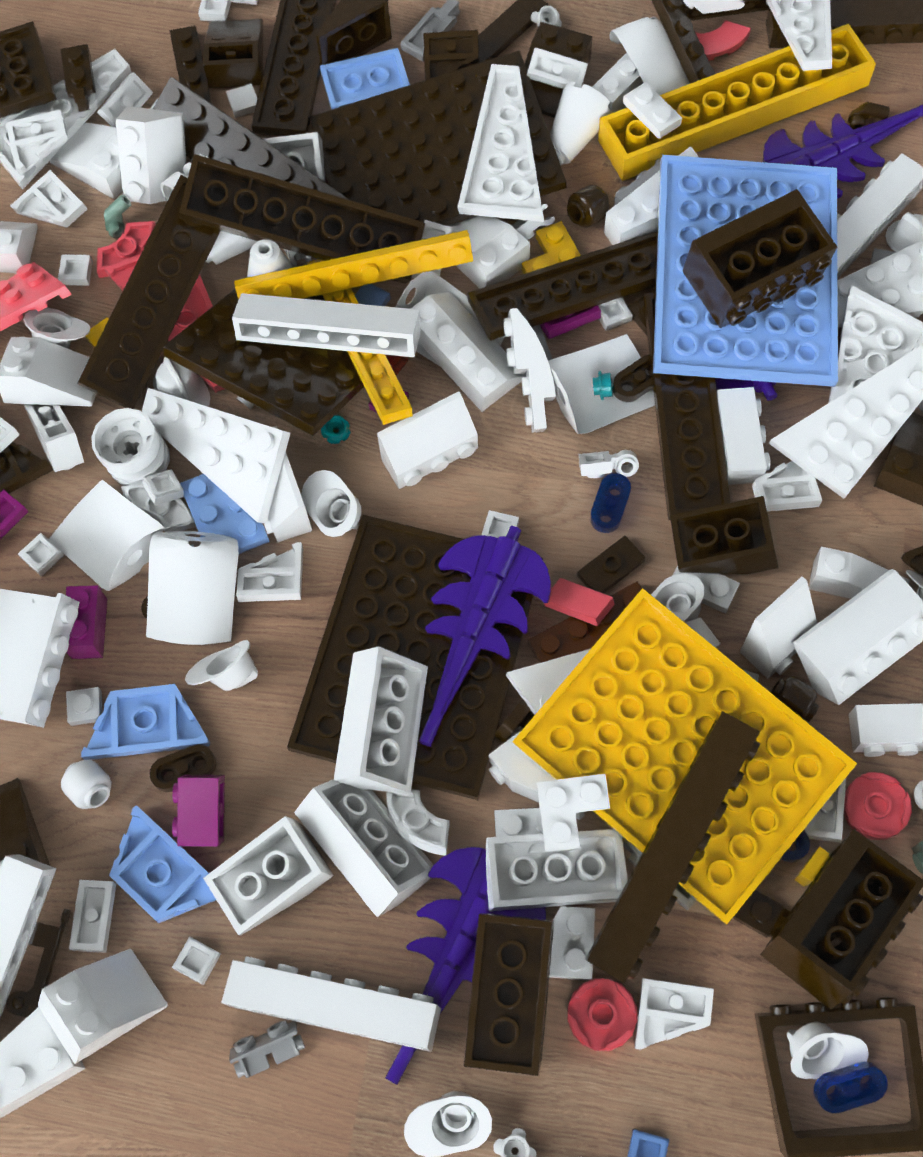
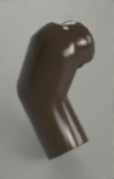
(865, 111)

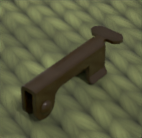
(49, 938)

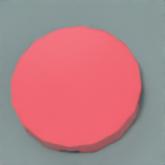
(877, 806)
(602, 1014)

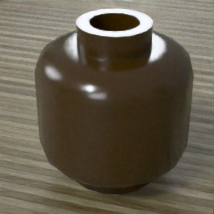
(587, 206)
(797, 697)

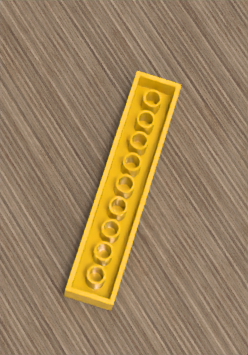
(737, 103)

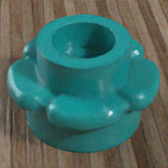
(603, 385)
(339, 423)

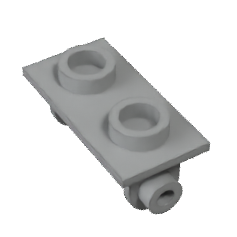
(252, 1051)

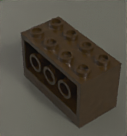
(759, 259)
(845, 921)
(509, 994)

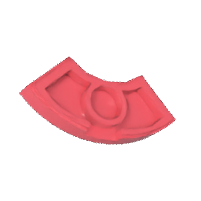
(724, 39)
(127, 246)

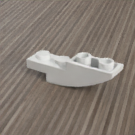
(529, 357)

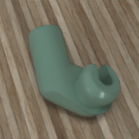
(114, 218)

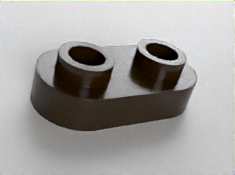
(636, 378)
(513, 722)
(181, 763)

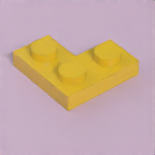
(556, 247)

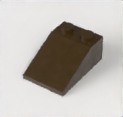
(353, 30)
(561, 42)
(903, 465)
(725, 538)
(17, 825)

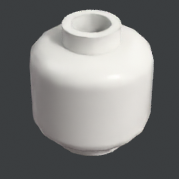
(86, 784)

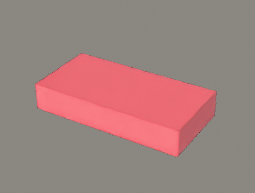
(579, 602)

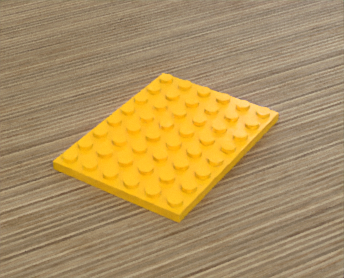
(641, 716)

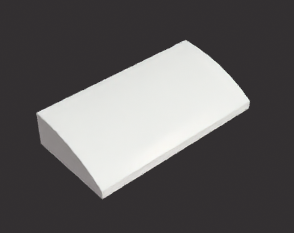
(528, 877)

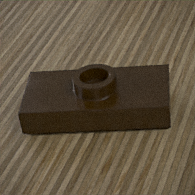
(611, 565)

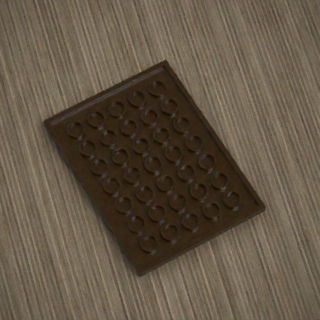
(415, 143)
(388, 605)

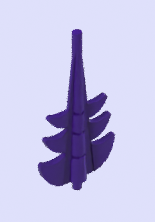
(838, 150)
(496, 571)
(456, 952)

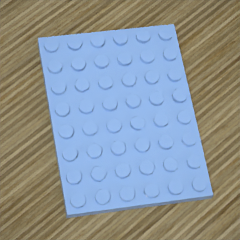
(790, 339)

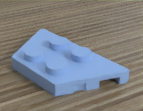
(144, 723)
(158, 871)

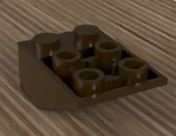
(234, 53)

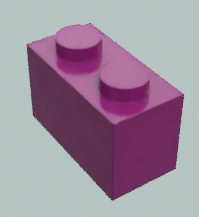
(88, 630)
(199, 810)

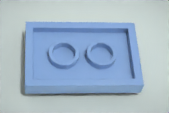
(363, 77)
(219, 514)

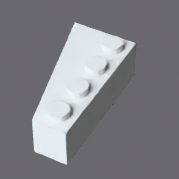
(638, 211)
(32, 1062)

